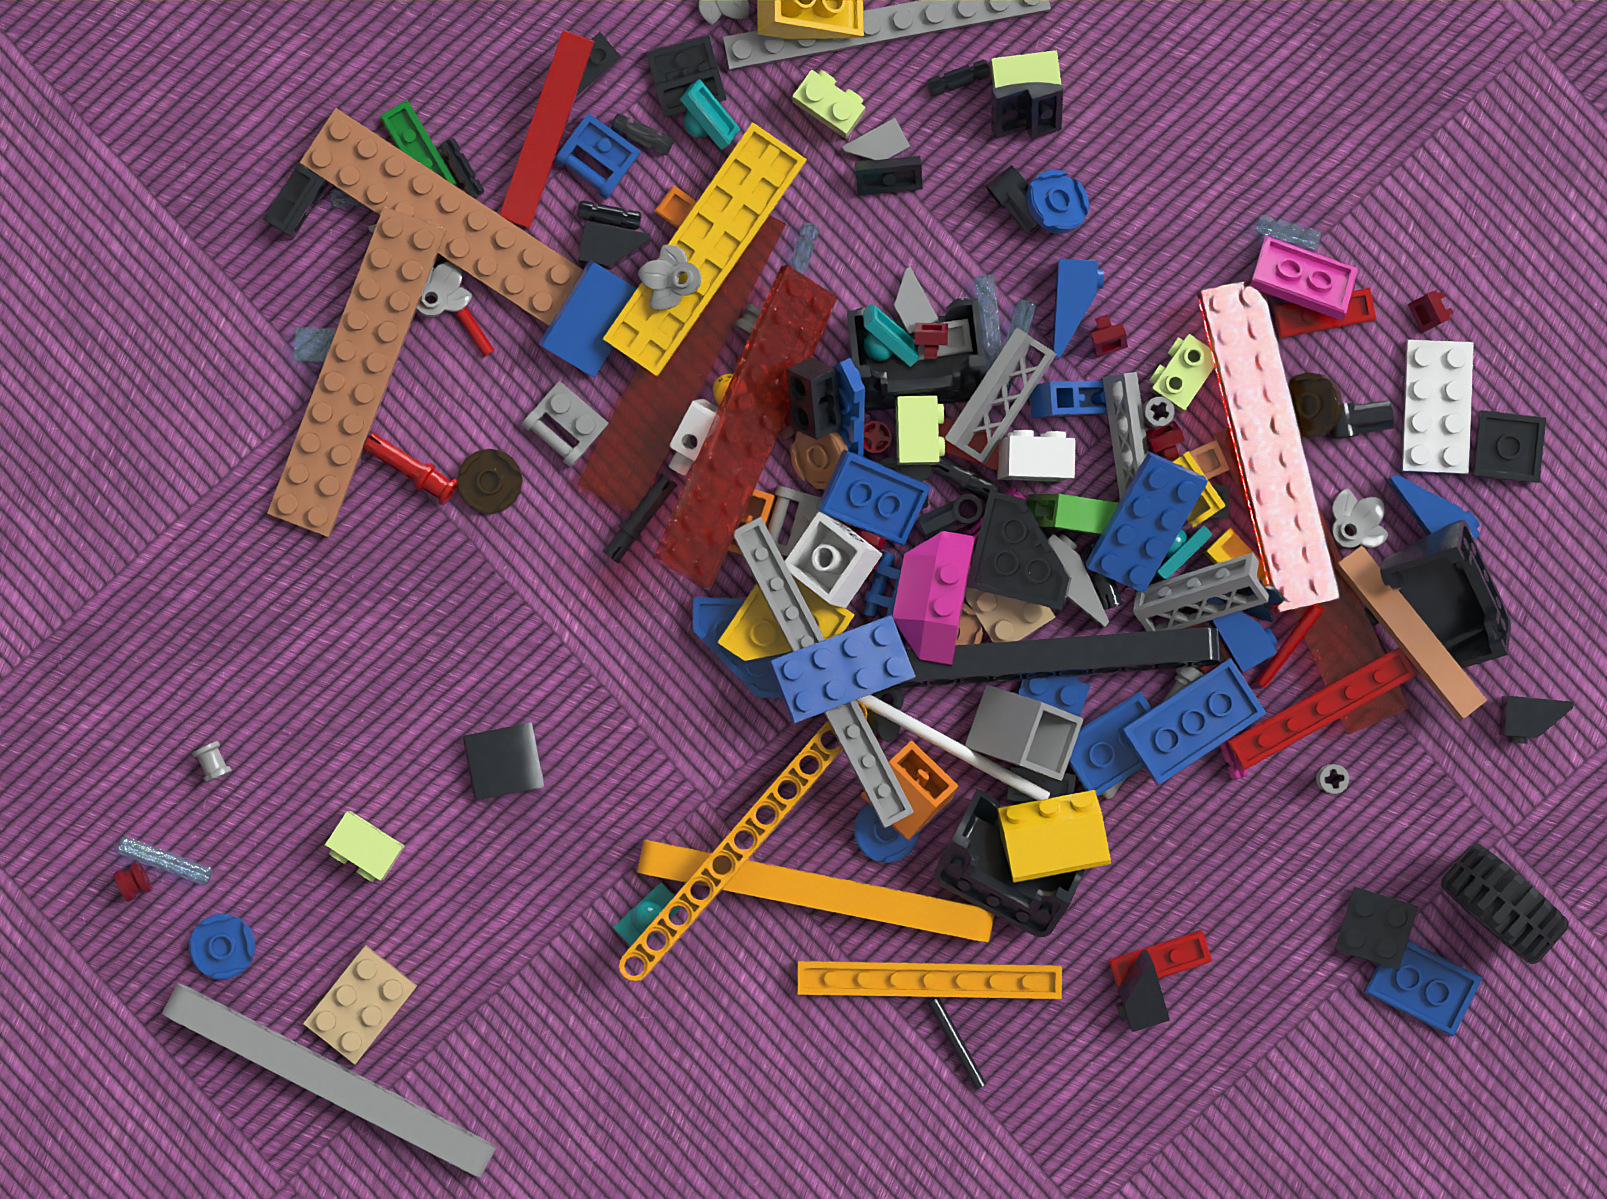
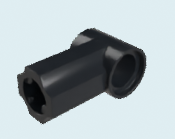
(1010, 192)
(1362, 419)
(948, 518)

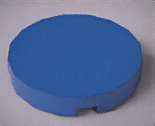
(1057, 201)
(878, 842)
(222, 946)

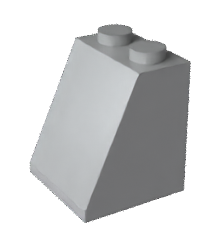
(1024, 732)

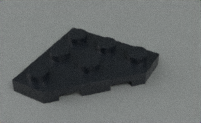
(1016, 556)

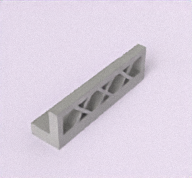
(991, 388)
(1126, 426)
(1195, 589)

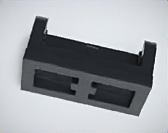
(296, 201)

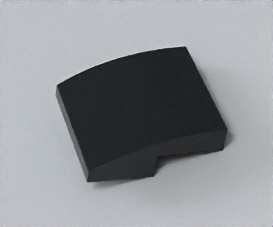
(679, 66)
(1027, 107)
(503, 761)

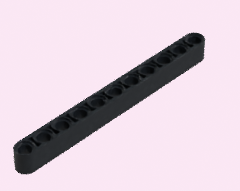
(1069, 657)

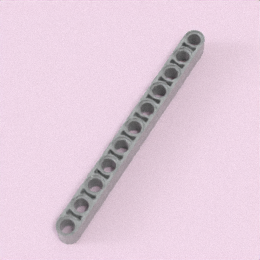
(329, 1080)

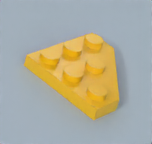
(757, 635)

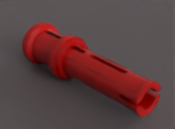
(423, 475)

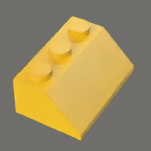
(1054, 836)

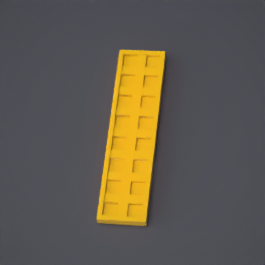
(713, 241)

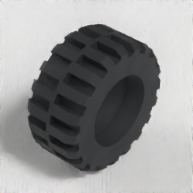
(1504, 903)

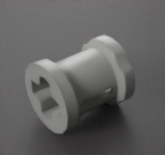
(1167, 409)
(211, 761)
(1340, 785)

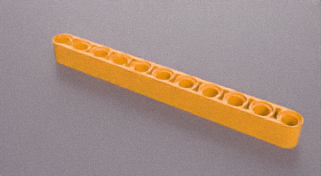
(728, 850)
(823, 892)

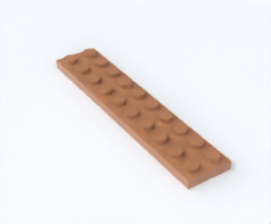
(475, 235)
(356, 371)

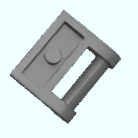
(573, 416)
(805, 514)

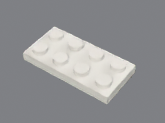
(1437, 406)

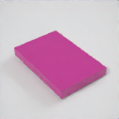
(1304, 278)

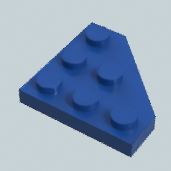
(851, 406)
(710, 621)

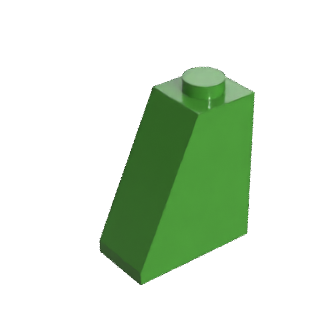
(1071, 513)

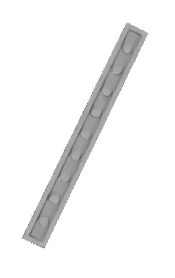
(880, 26)
(802, 631)

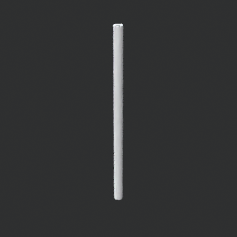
(954, 748)

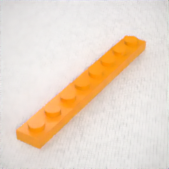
(929, 979)

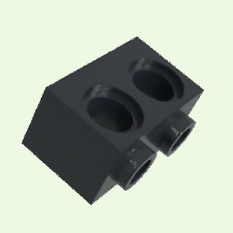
(814, 398)

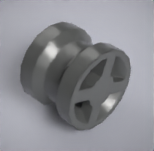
(748, 321)

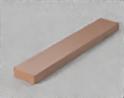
(1411, 634)

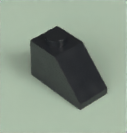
(610, 244)
(1529, 717)
(1141, 995)

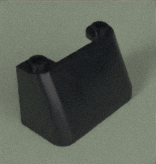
(947, 377)
(1452, 593)
(979, 872)

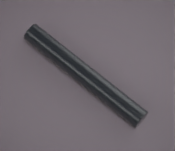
(957, 1043)

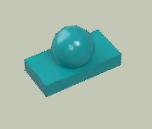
(707, 116)
(887, 338)
(1182, 550)
(644, 914)

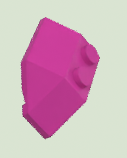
(933, 595)

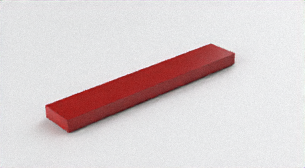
(547, 128)
(1321, 708)

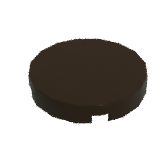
(1315, 403)
(490, 481)

